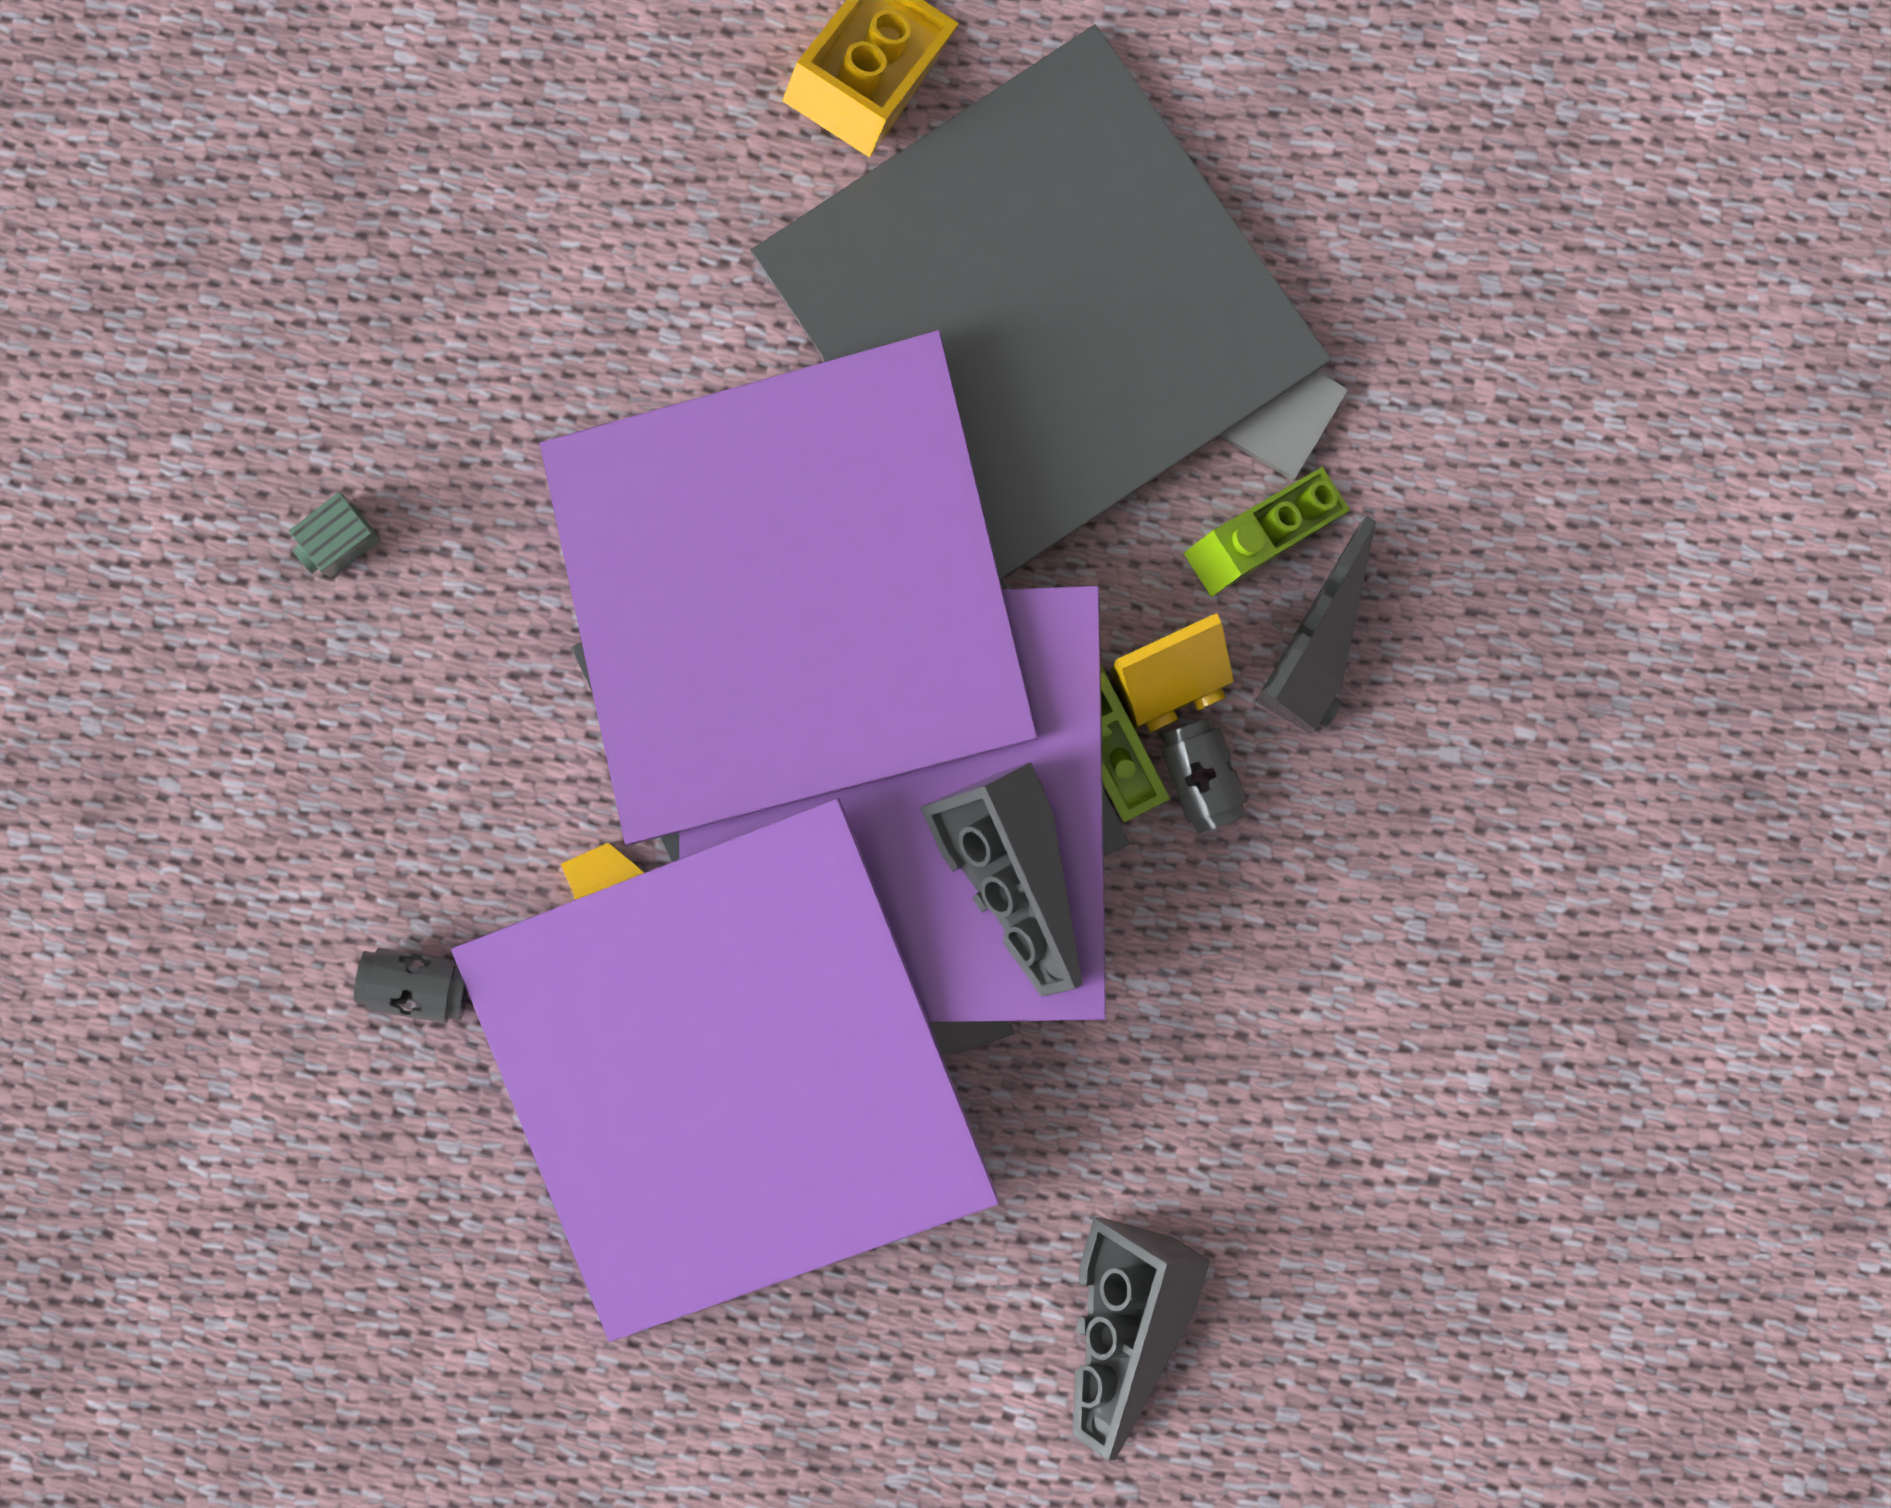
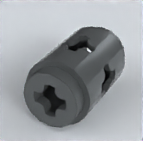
(1206, 745)
(385, 982)

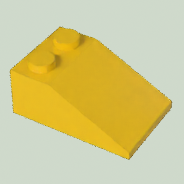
(868, 67)
(1174, 673)

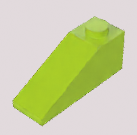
(1125, 763)

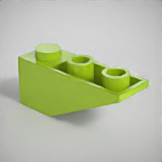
(1265, 531)

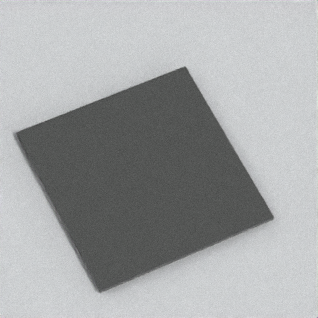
(1077, 285)

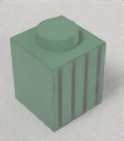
(333, 536)

